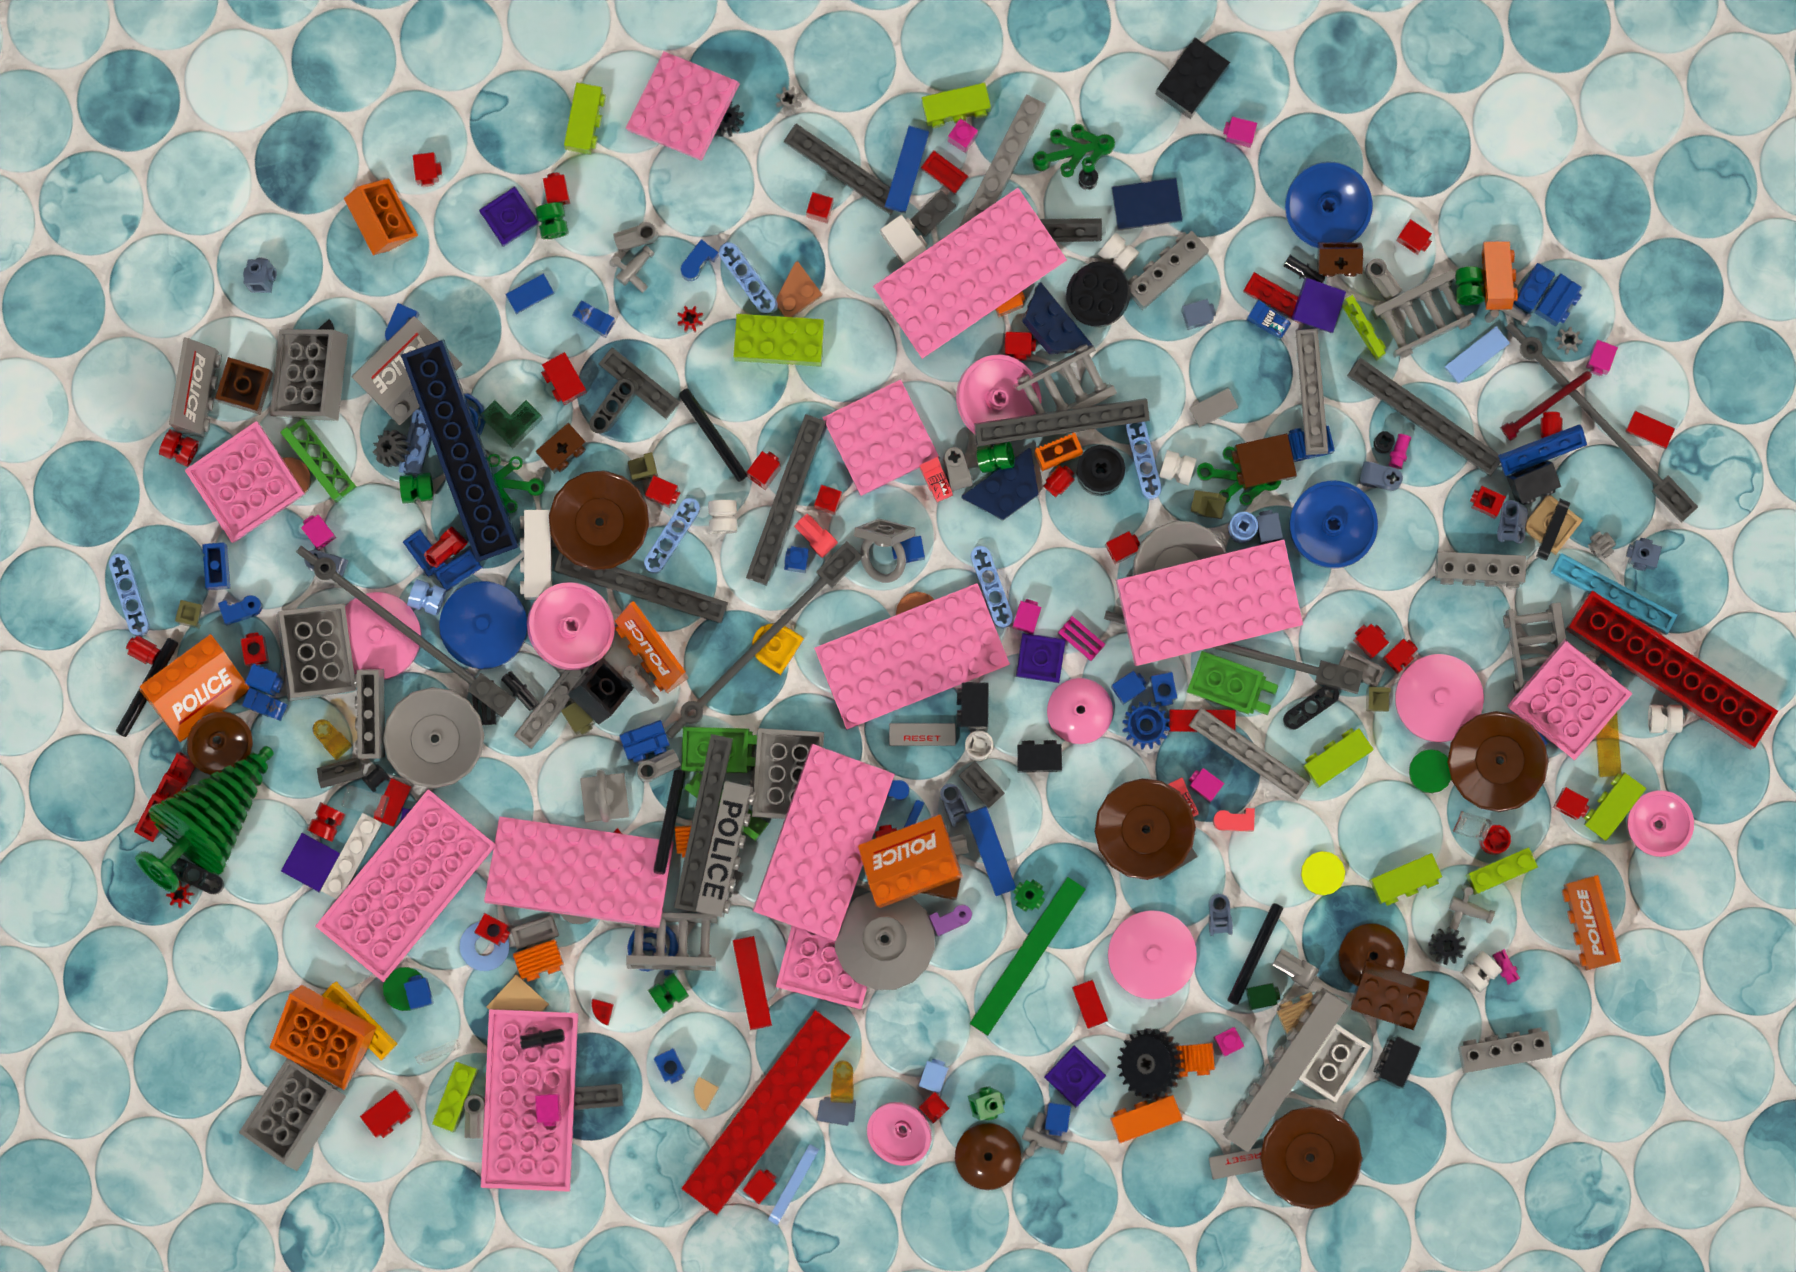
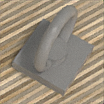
(884, 534)
(604, 797)

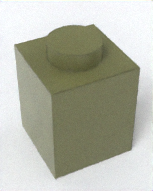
(578, 719)

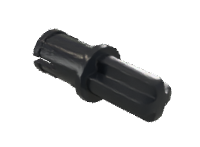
(1302, 269)
(520, 690)
(542, 1038)

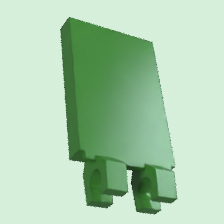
(1230, 684)
(696, 744)

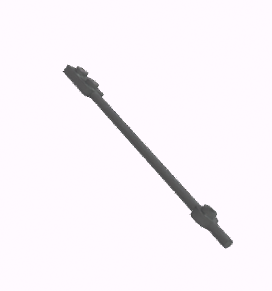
(1666, 490)
(831, 573)
(1326, 674)
(480, 687)

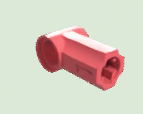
(820, 540)

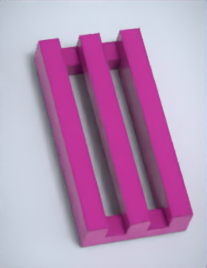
(1067, 627)

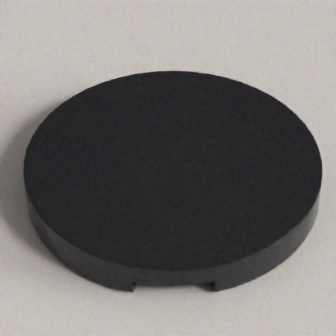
(1098, 294)

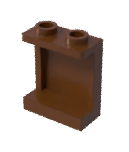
(1264, 461)

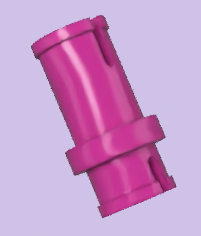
(1398, 455)
(1508, 970)

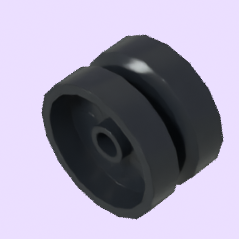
(1100, 457)

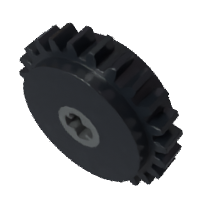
(1147, 1079)

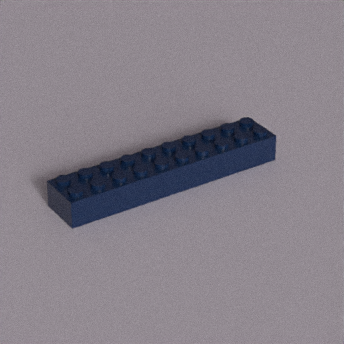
(460, 450)

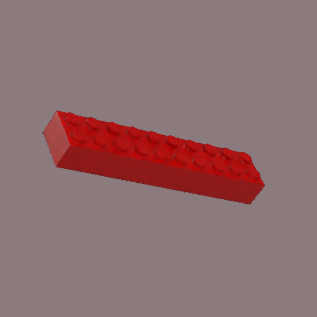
(1671, 670)
(766, 1112)

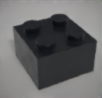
(600, 691)
(1397, 1062)

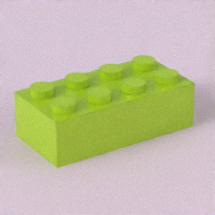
(778, 340)

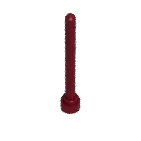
(1512, 429)

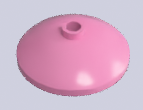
(1070, 724)
(1675, 819)
(894, 1143)

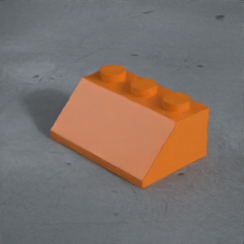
(380, 216)

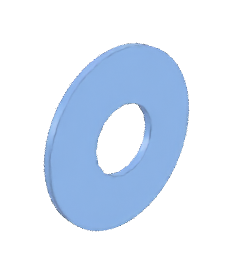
(477, 961)

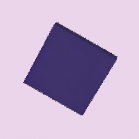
(509, 216)
(1318, 305)
(1040, 658)
(310, 862)
(1075, 1076)

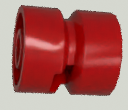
(171, 444)
(326, 830)
(1496, 840)

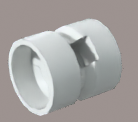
(1118, 252)
(1177, 467)
(722, 514)
(1665, 718)
(978, 745)
(1486, 965)

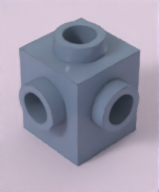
(259, 275)
(1650, 551)

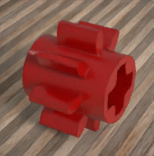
(693, 314)
(186, 894)

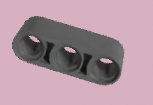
(604, 409)

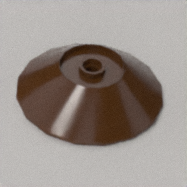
(595, 497)
(1475, 764)
(1121, 824)
(1334, 1151)

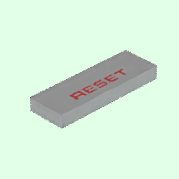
(921, 734)
(1235, 1163)

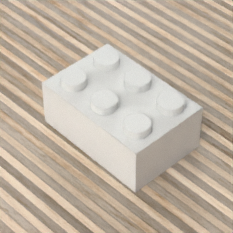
(1334, 1063)

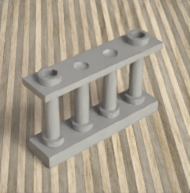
(1405, 303)
(1101, 392)
(1552, 615)
(681, 961)

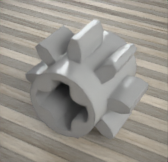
(786, 106)
(1569, 346)
(1601, 544)

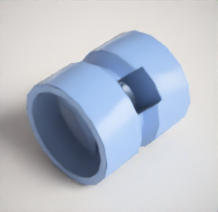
(1242, 527)
(426, 597)

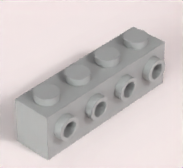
(1167, 269)
(1480, 568)
(370, 713)
(1505, 1051)

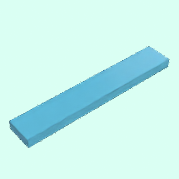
(1622, 597)

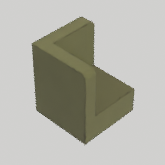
(642, 467)
(1208, 504)
(189, 614)
(1377, 699)

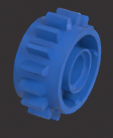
(1145, 713)

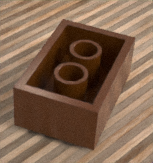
(1390, 995)

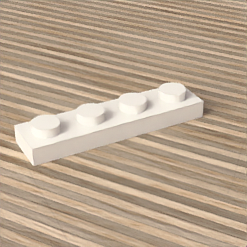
(351, 856)

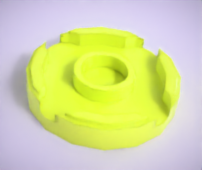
(1322, 873)

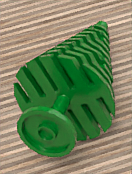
(204, 820)

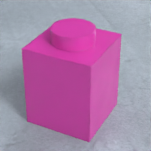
(1240, 131)
(962, 135)
(1601, 358)
(317, 531)
(1027, 616)
(1205, 784)
(1228, 1041)
(548, 1109)

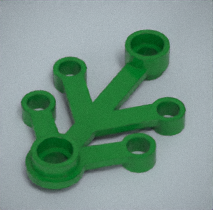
(1075, 150)
(1231, 475)
(514, 484)

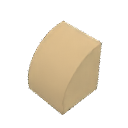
(704, 1093)

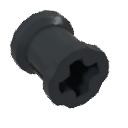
(1088, 185)
(1387, 437)
(375, 777)

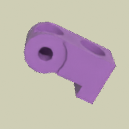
(951, 921)

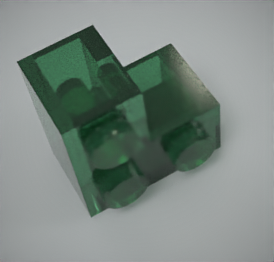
(512, 427)

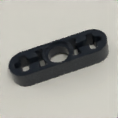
(1553, 529)
(1301, 721)
(206, 887)

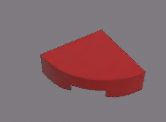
(602, 1011)

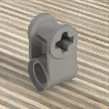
(957, 473)

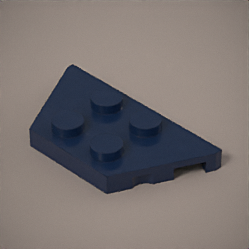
(1052, 324)
(1006, 489)

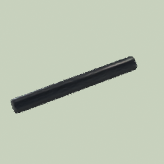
(713, 435)
(139, 700)
(669, 822)
(1255, 954)

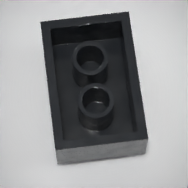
(1192, 78)
(974, 707)

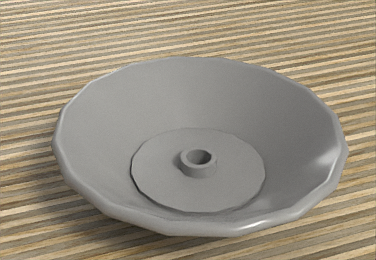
(1176, 544)
(430, 714)
(890, 963)

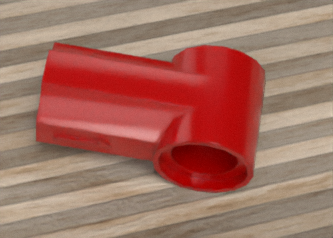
(449, 544)

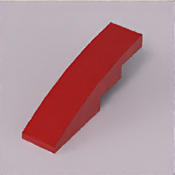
(172, 782)
(752, 983)

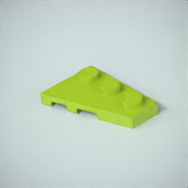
(1363, 327)

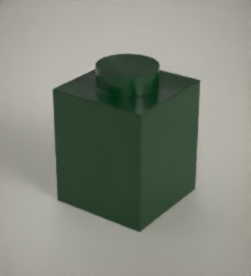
(1262, 996)

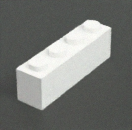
(902, 239)
(537, 553)

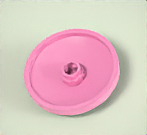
(988, 391)
(570, 626)
(377, 642)
(1438, 697)
(1152, 955)

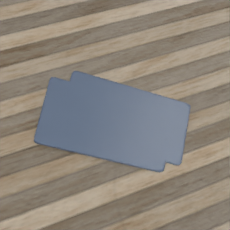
(836, 1112)

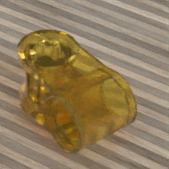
(333, 741)
(842, 1087)

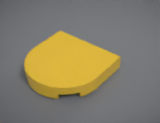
(779, 649)

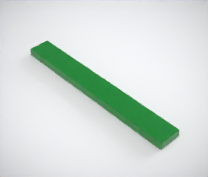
(1027, 956)

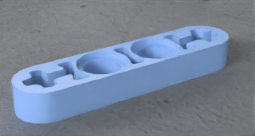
(749, 277)
(1140, 458)
(669, 534)
(988, 588)
(132, 593)
(793, 1184)

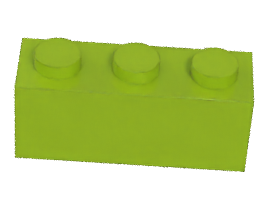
(956, 105)
(584, 118)
(1337, 757)
(1614, 805)
(1501, 871)
(1406, 879)
(454, 1096)

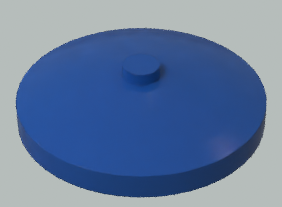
(1328, 204)
(1333, 524)
(483, 625)

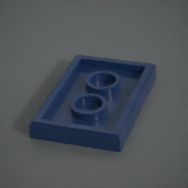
(1146, 204)

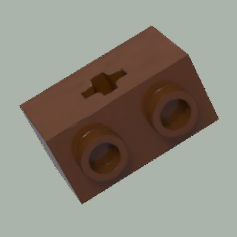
(1331, 252)
(564, 437)

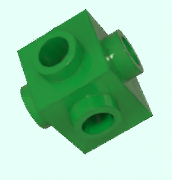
(1024, 903)
(986, 1103)

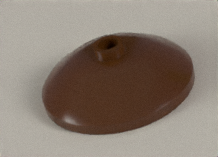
(233, 744)
(1367, 939)
(971, 1161)

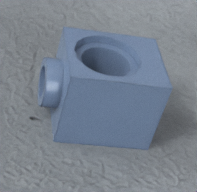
(1198, 314)
(1268, 527)

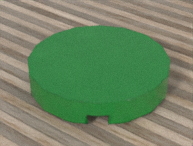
(1430, 771)
(394, 988)

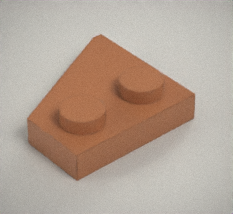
(797, 292)

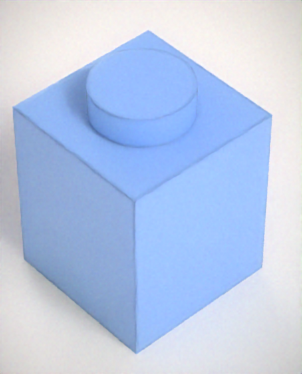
(933, 1075)

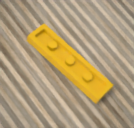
(381, 1042)

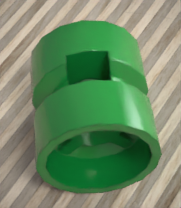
(552, 213)
(1470, 285)
(999, 455)
(416, 488)
(674, 987)

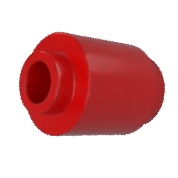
(1551, 423)
(1059, 480)
(142, 650)

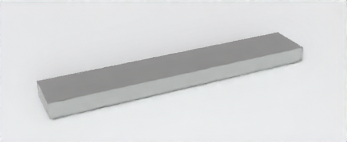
(1311, 391)
(549, 707)
(1249, 753)

